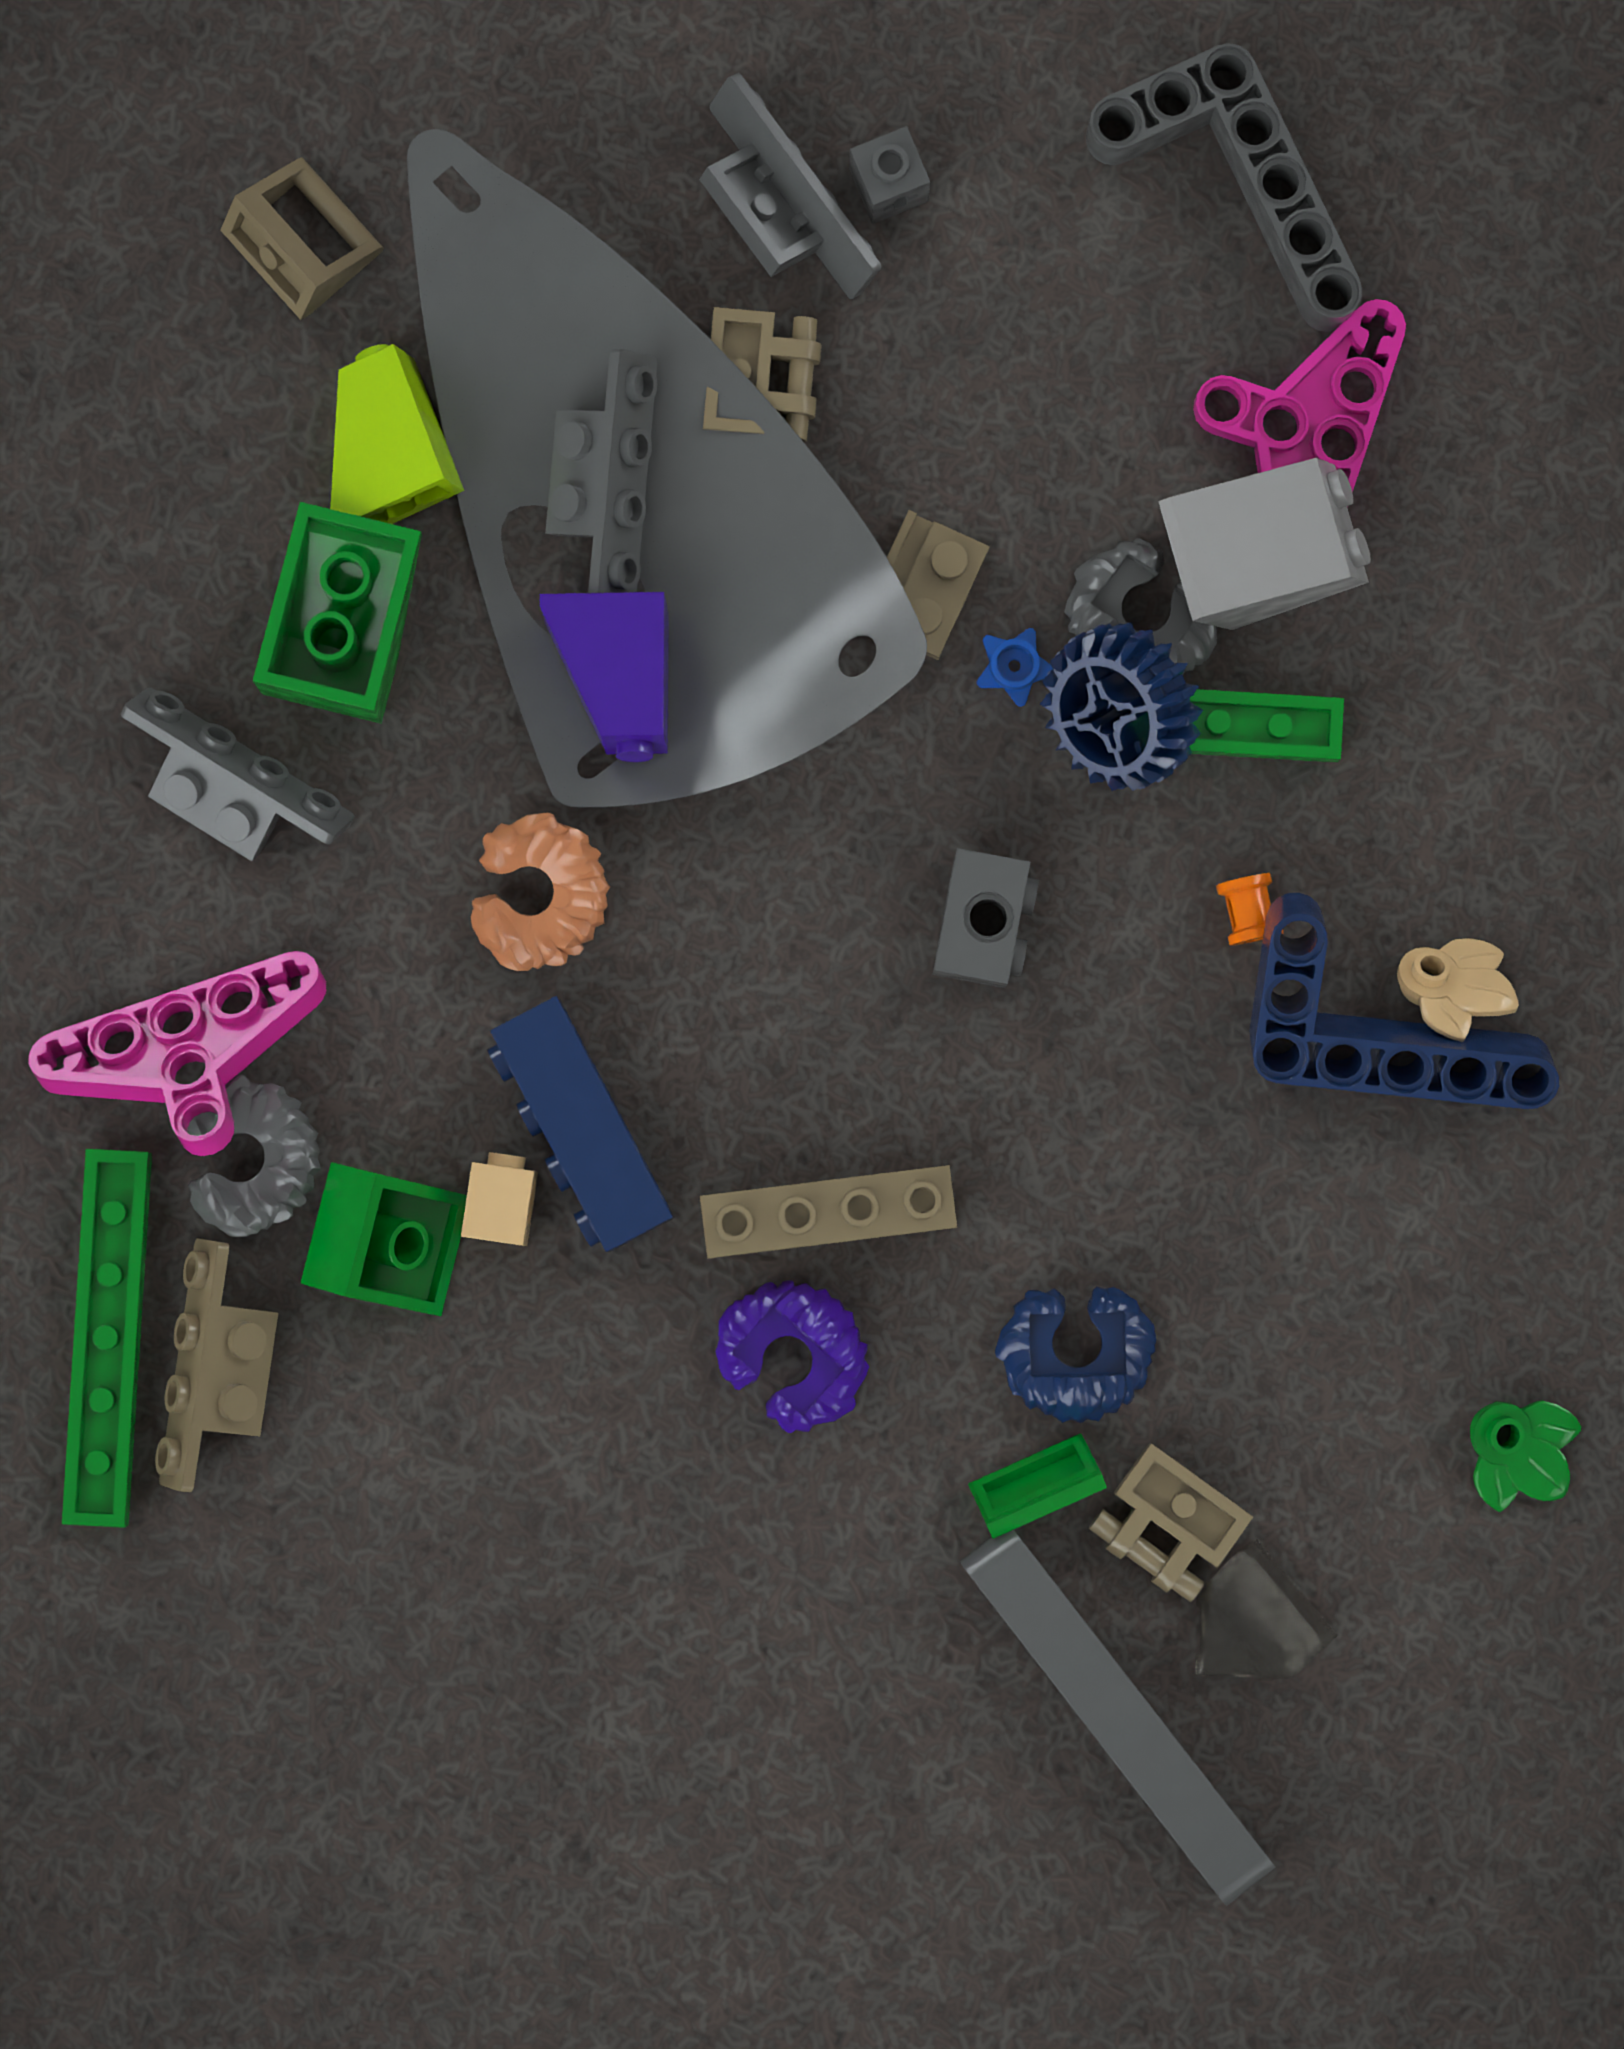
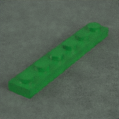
(107, 1338)

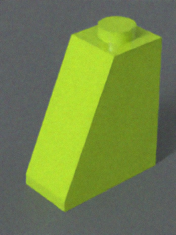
(388, 440)

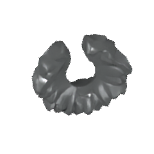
(1107, 580)
(287, 1168)

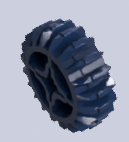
(1121, 706)

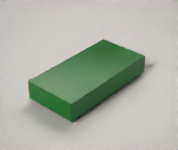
(1037, 1485)

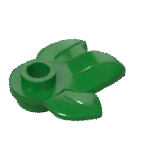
(1529, 1458)

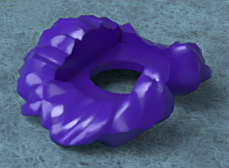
(818, 1322)

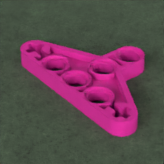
(1314, 396)
(216, 1038)

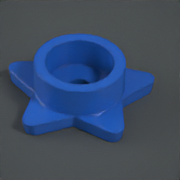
(1002, 652)

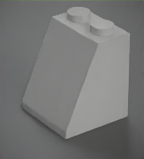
(1265, 543)

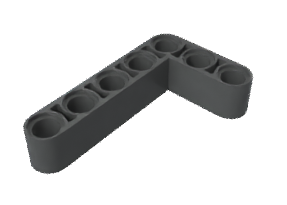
(1249, 163)

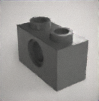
(975, 881)

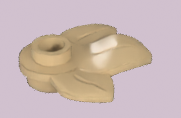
(1461, 987)

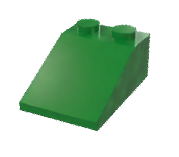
(338, 613)

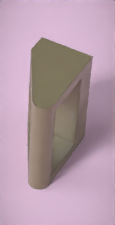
(281, 254)

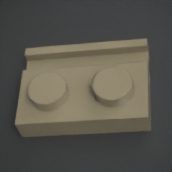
(936, 573)

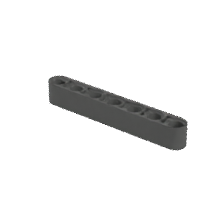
(1117, 1715)

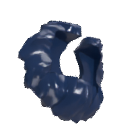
(1083, 1391)

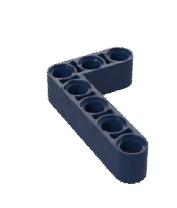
(1374, 1038)

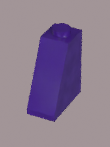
(617, 664)

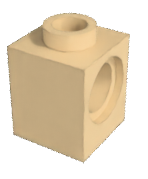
(500, 1200)

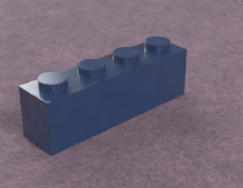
(581, 1125)

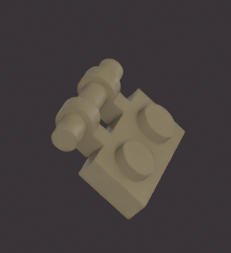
(751, 345)
(1183, 1507)

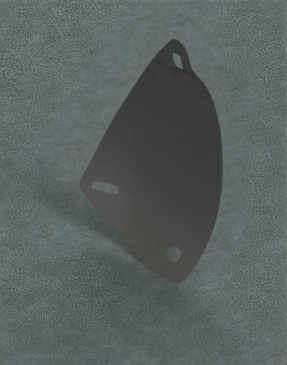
(738, 529)

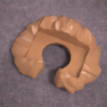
(577, 900)

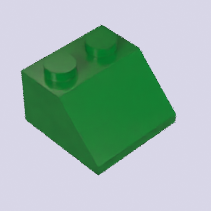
(385, 1240)

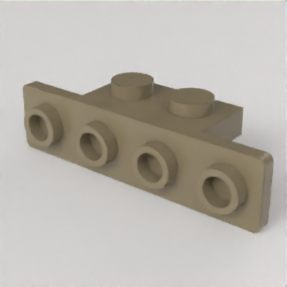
(218, 1367)

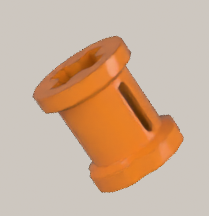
(1247, 907)

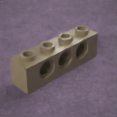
(828, 1211)

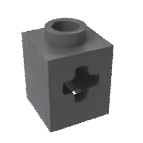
(889, 175)

